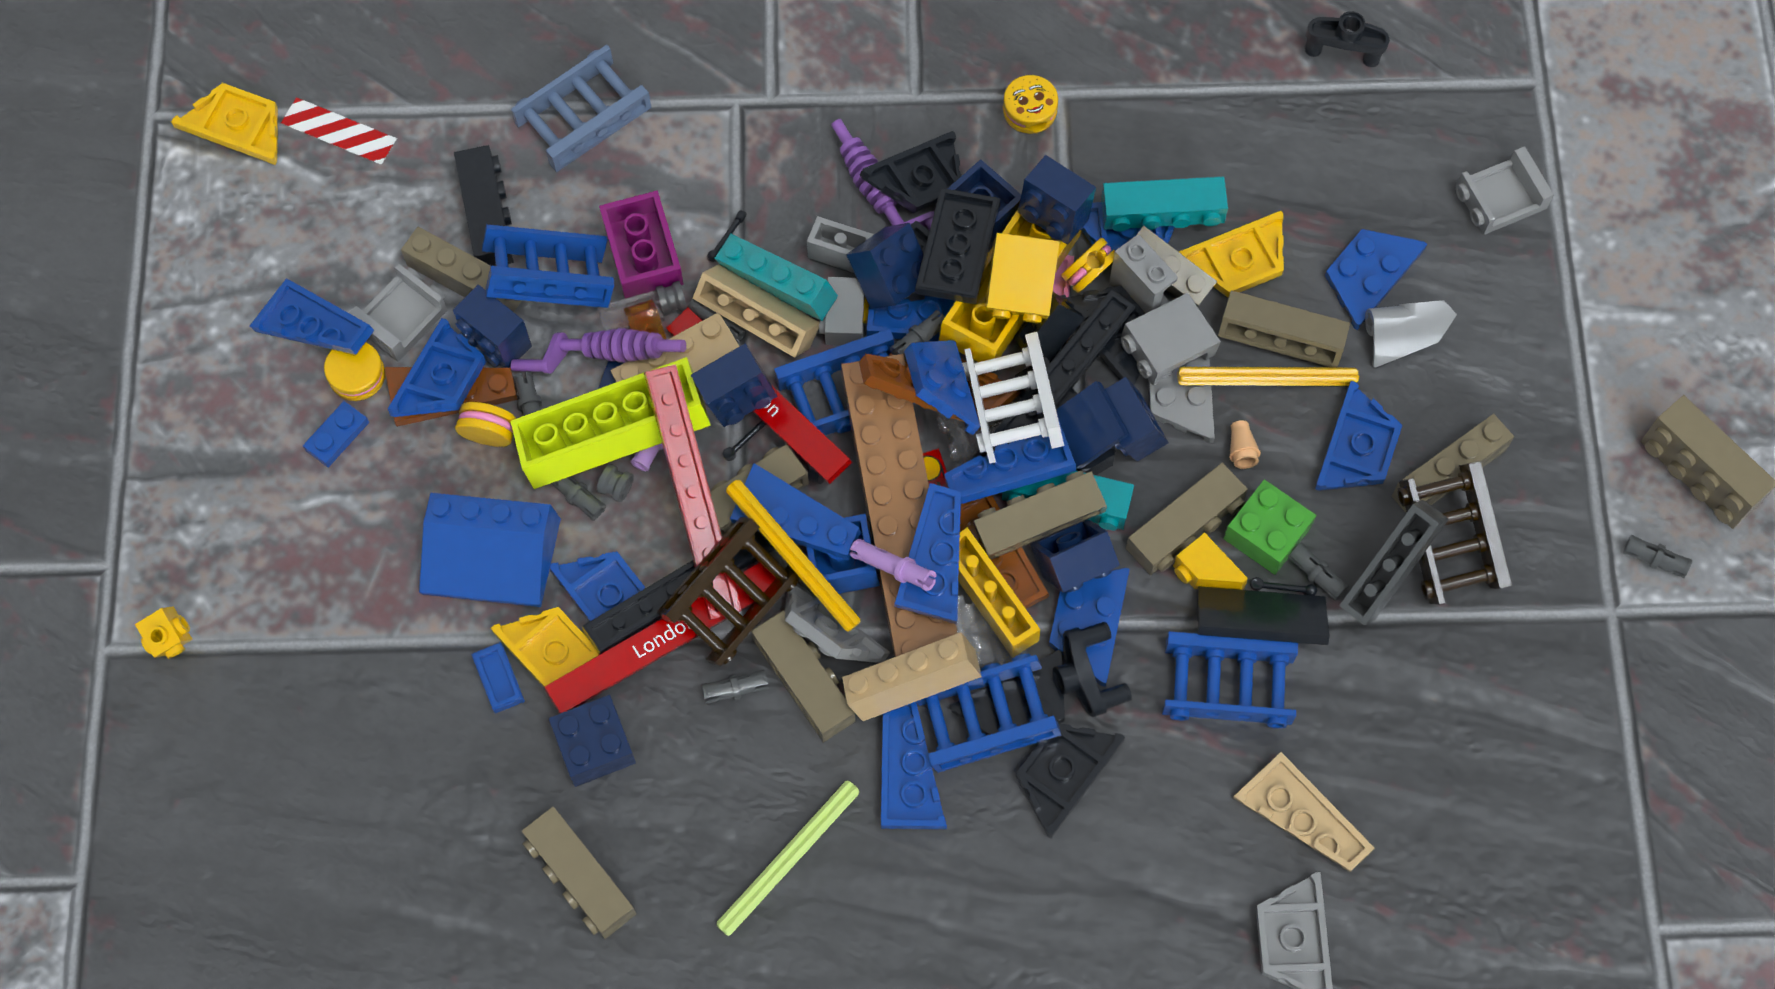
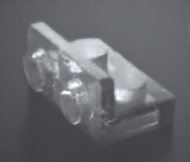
(975, 629)

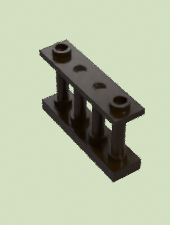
(1485, 541)
(700, 584)

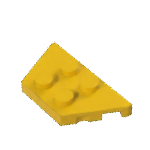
(235, 121)
(1242, 255)
(546, 644)

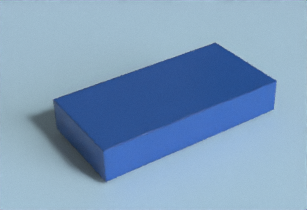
(498, 677)

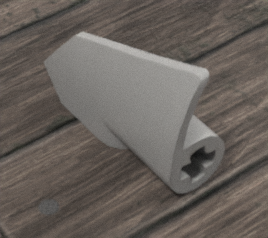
(1406, 328)

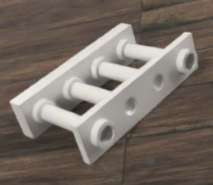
(1041, 402)

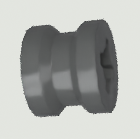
(671, 298)
(615, 482)

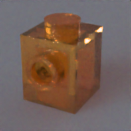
(644, 317)

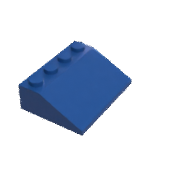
(487, 549)

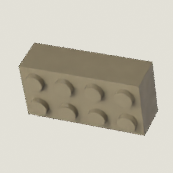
(1708, 462)

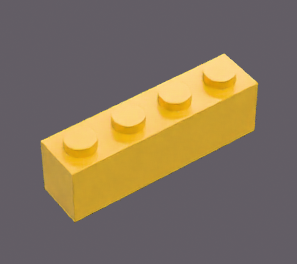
(994, 597)

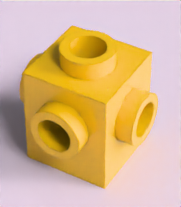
(164, 633)

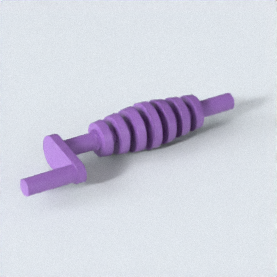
(858, 157)
(612, 345)

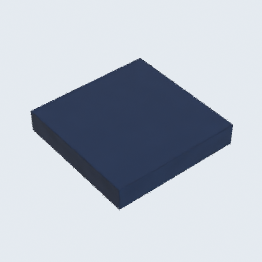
(1090, 424)

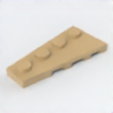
(704, 344)
(1300, 809)

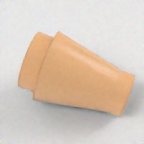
(1243, 446)

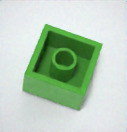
(1269, 527)

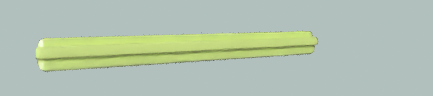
(787, 858)

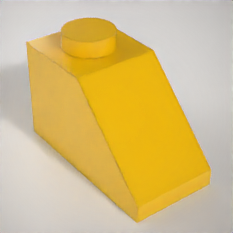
(1207, 566)

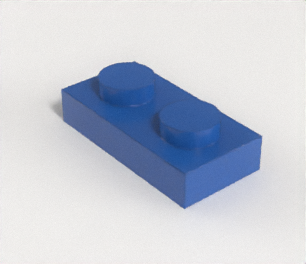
(336, 434)

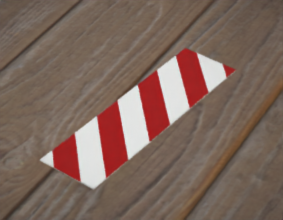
(338, 130)

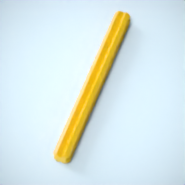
(1267, 376)
(793, 555)

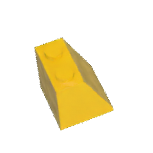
(1022, 277)

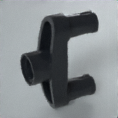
(1332, 32)
(1078, 674)

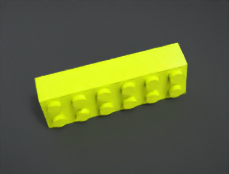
(597, 427)

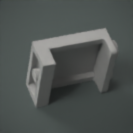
(1504, 192)
(1142, 274)
(402, 312)
(1169, 338)

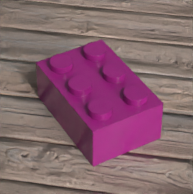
(641, 244)

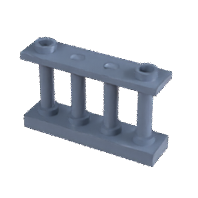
(584, 134)

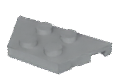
(1184, 405)
(815, 622)
(1295, 936)

